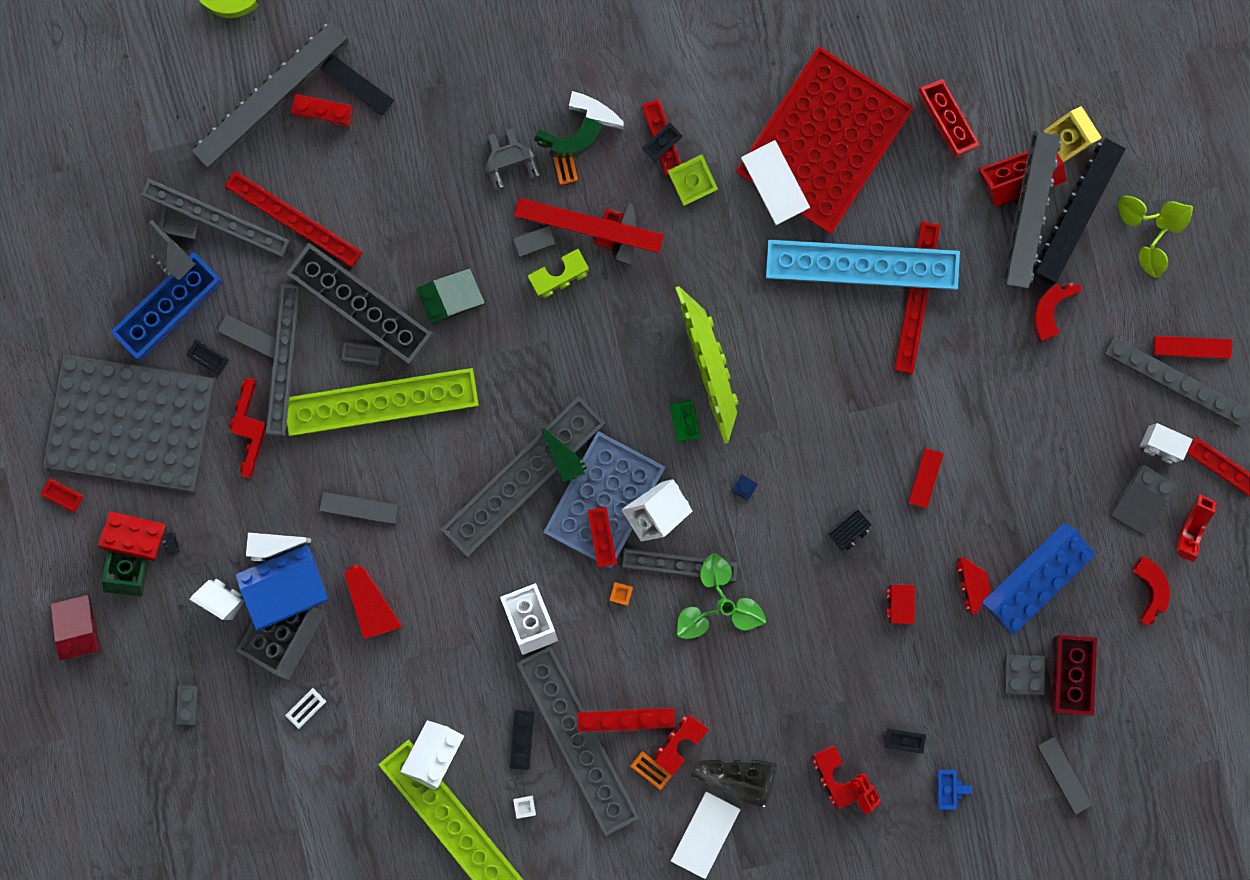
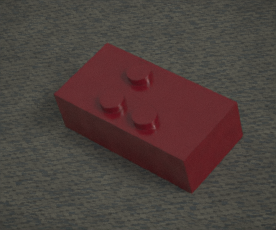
(1074, 675)

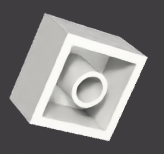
(1165, 443)

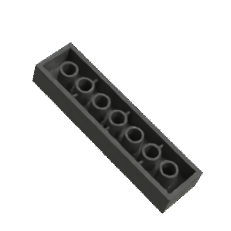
(359, 304)

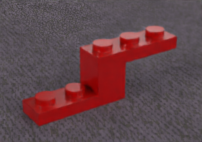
(248, 427)
(626, 719)

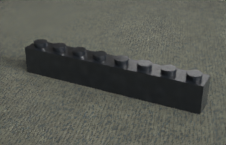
(1079, 210)

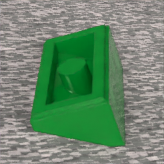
(685, 421)

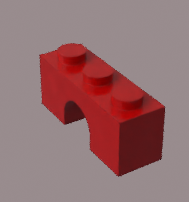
(314, 108)
(689, 729)
(826, 762)

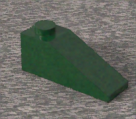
(566, 460)

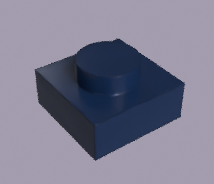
(744, 487)

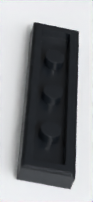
(358, 85)

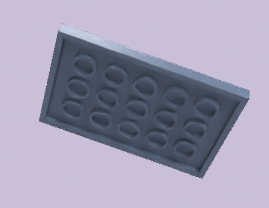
(612, 480)

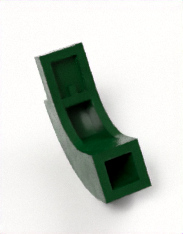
(572, 145)

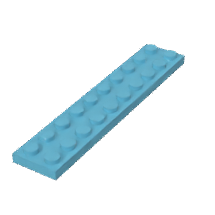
(863, 264)

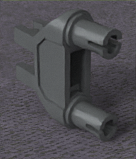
(508, 157)

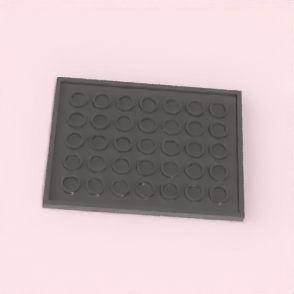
(129, 423)

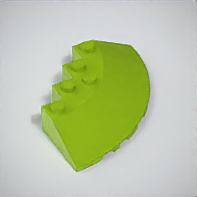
(710, 363)

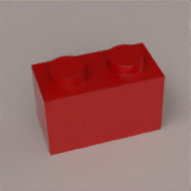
(901, 604)

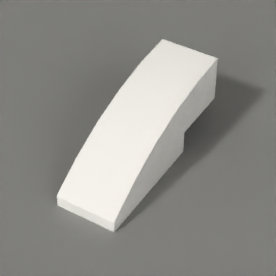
(594, 110)

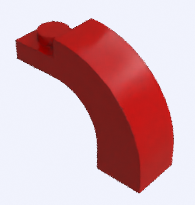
(1043, 314)
(1194, 526)
(1158, 588)

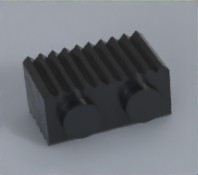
(849, 529)

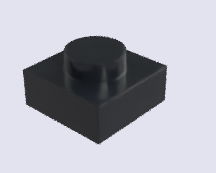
(170, 543)

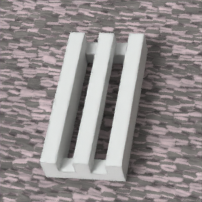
(317, 697)

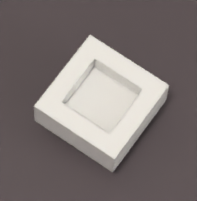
(524, 807)

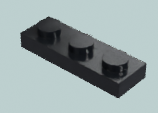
(522, 739)

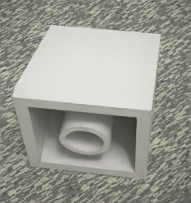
(657, 511)

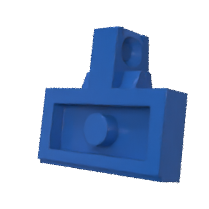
(950, 789)

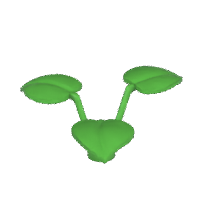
(745, 615)

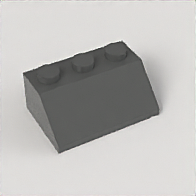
(167, 252)

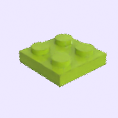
(692, 180)

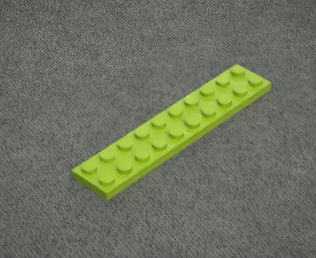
(382, 402)
(450, 822)

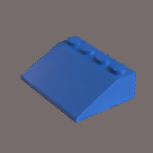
(282, 587)

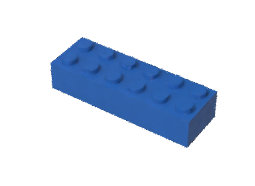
(166, 309)
(1039, 578)

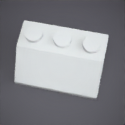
(432, 754)

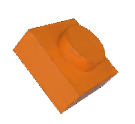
(621, 593)

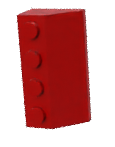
(948, 118)
(1005, 178)

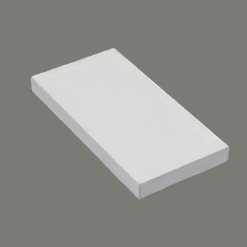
(775, 182)
(705, 835)

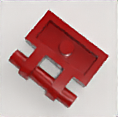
(868, 796)

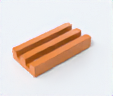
(568, 180)
(638, 760)

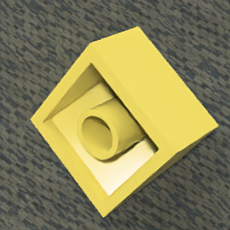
(1075, 132)

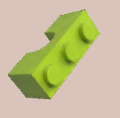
(545, 284)

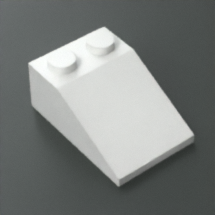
(269, 546)
(218, 599)
(529, 619)

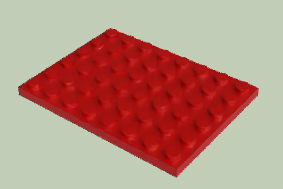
(832, 134)

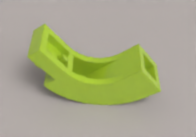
(229, 8)

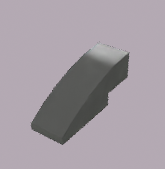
(626, 252)

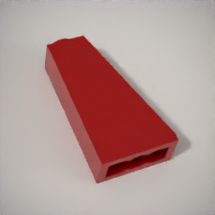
(369, 603)

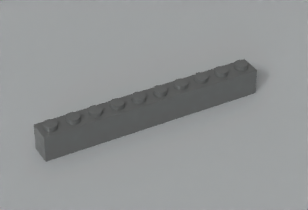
(270, 95)

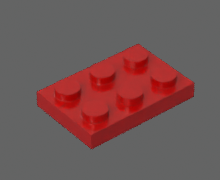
(132, 536)

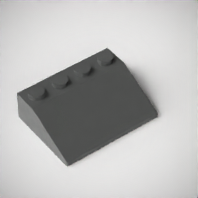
(281, 644)

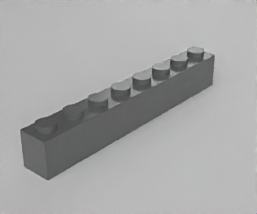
(1031, 209)

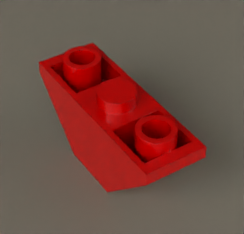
(973, 583)

